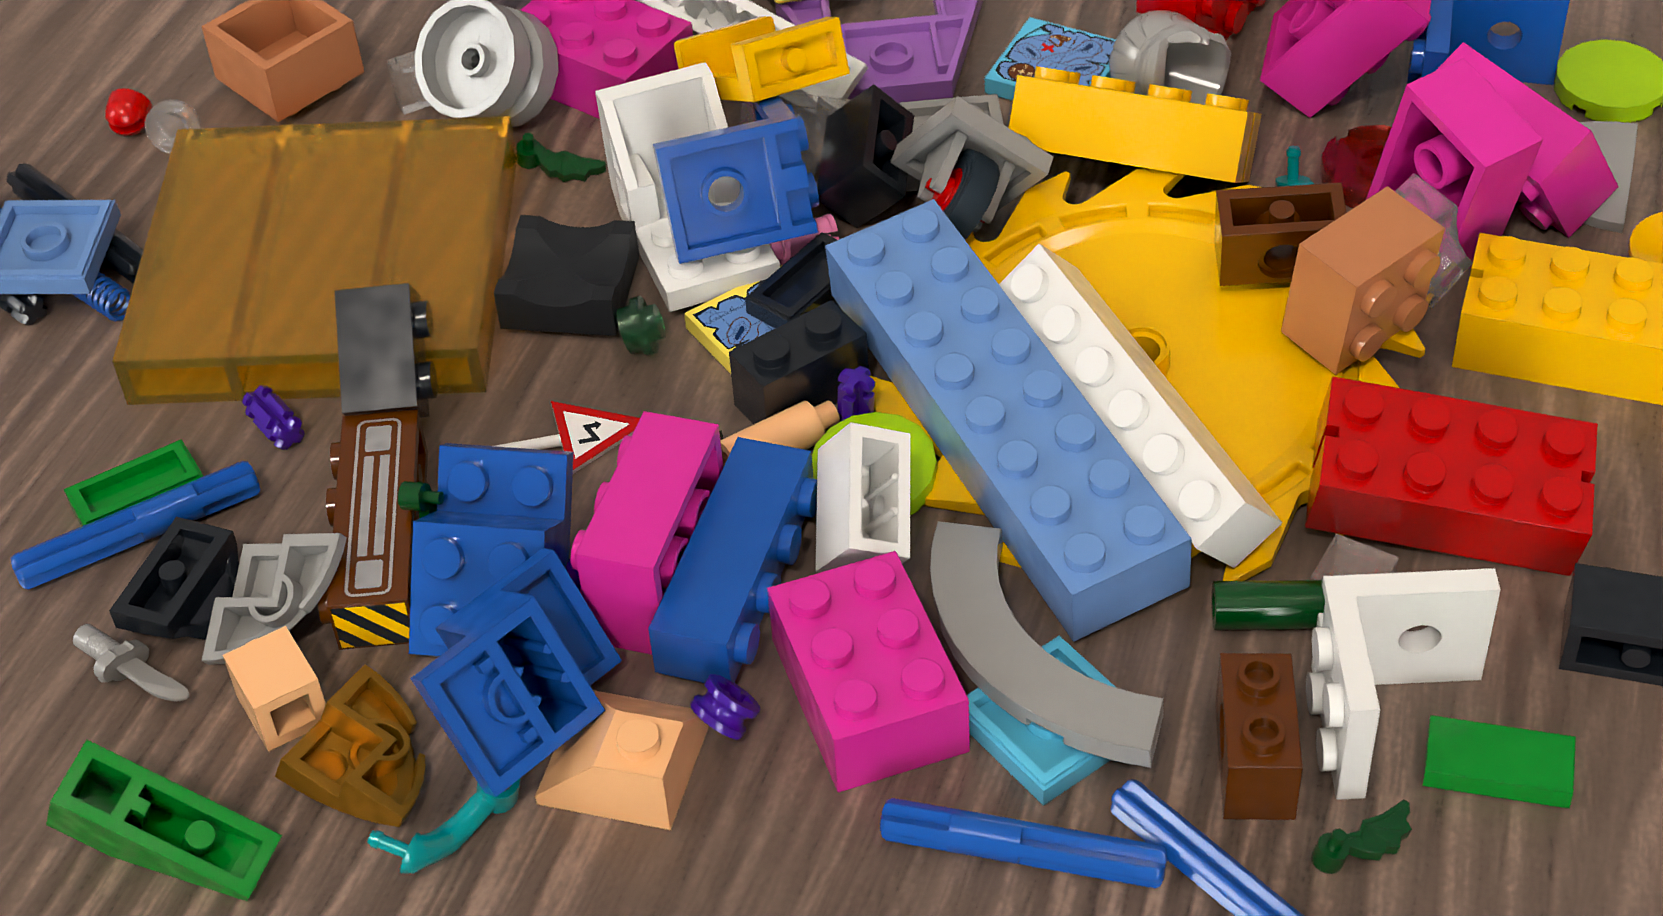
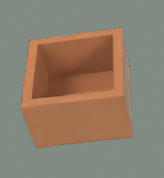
(283, 52)
(1362, 280)

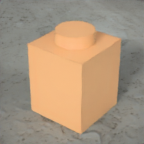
(276, 687)

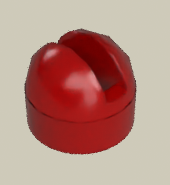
(127, 111)

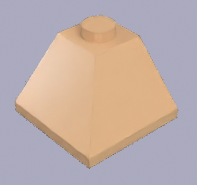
(626, 762)

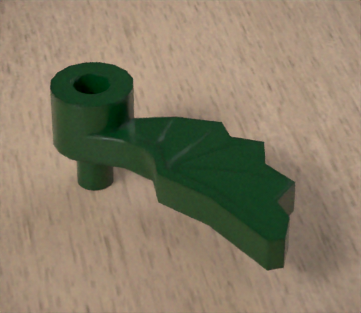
(556, 164)
(419, 497)
(1373, 839)

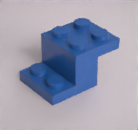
(493, 518)
(517, 672)

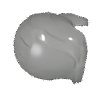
(1172, 53)

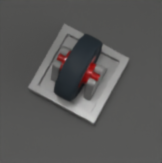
(970, 163)

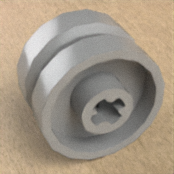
(486, 61)

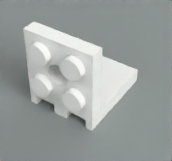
(1366, 644)

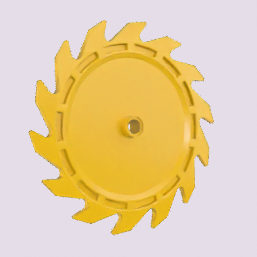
(1211, 341)

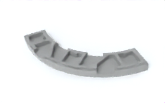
(1016, 668)

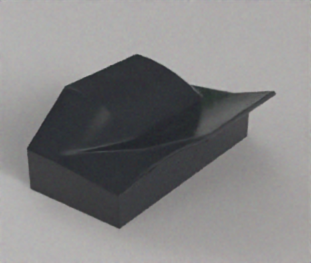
(179, 582)

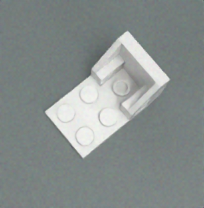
(654, 112)

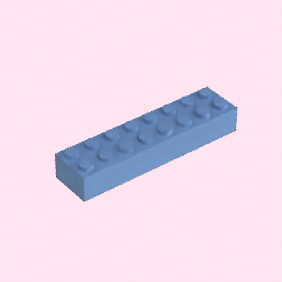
(1010, 421)

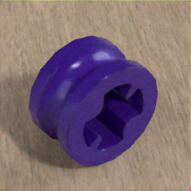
(725, 706)

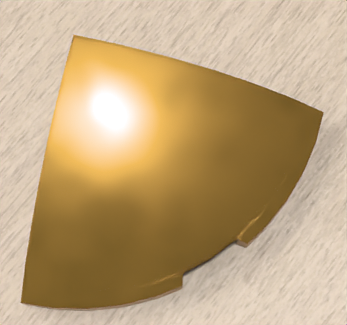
(359, 753)

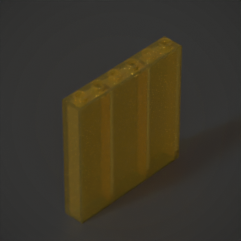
(282, 215)

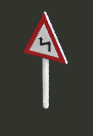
(584, 432)

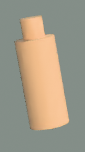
(794, 427)

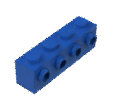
(735, 554)

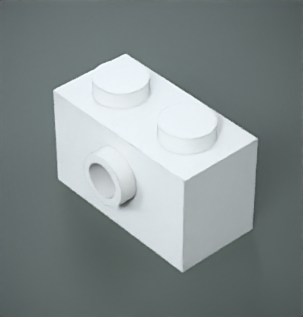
(862, 496)

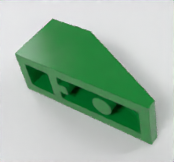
(159, 824)

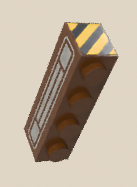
(373, 580)

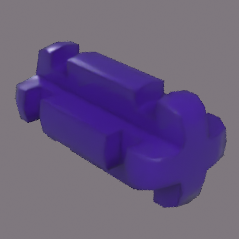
(855, 392)
(273, 417)

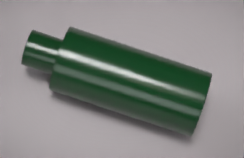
(1266, 604)

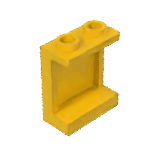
(758, 62)

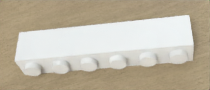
(1141, 408)

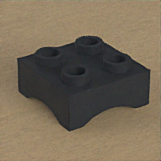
(567, 277)

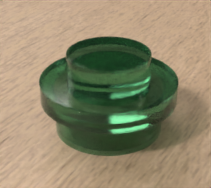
(641, 326)

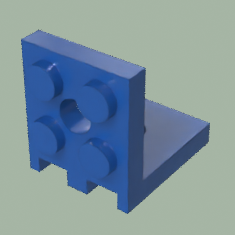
(1527, 55)
(772, 178)

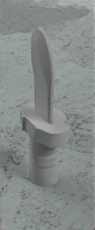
(125, 661)

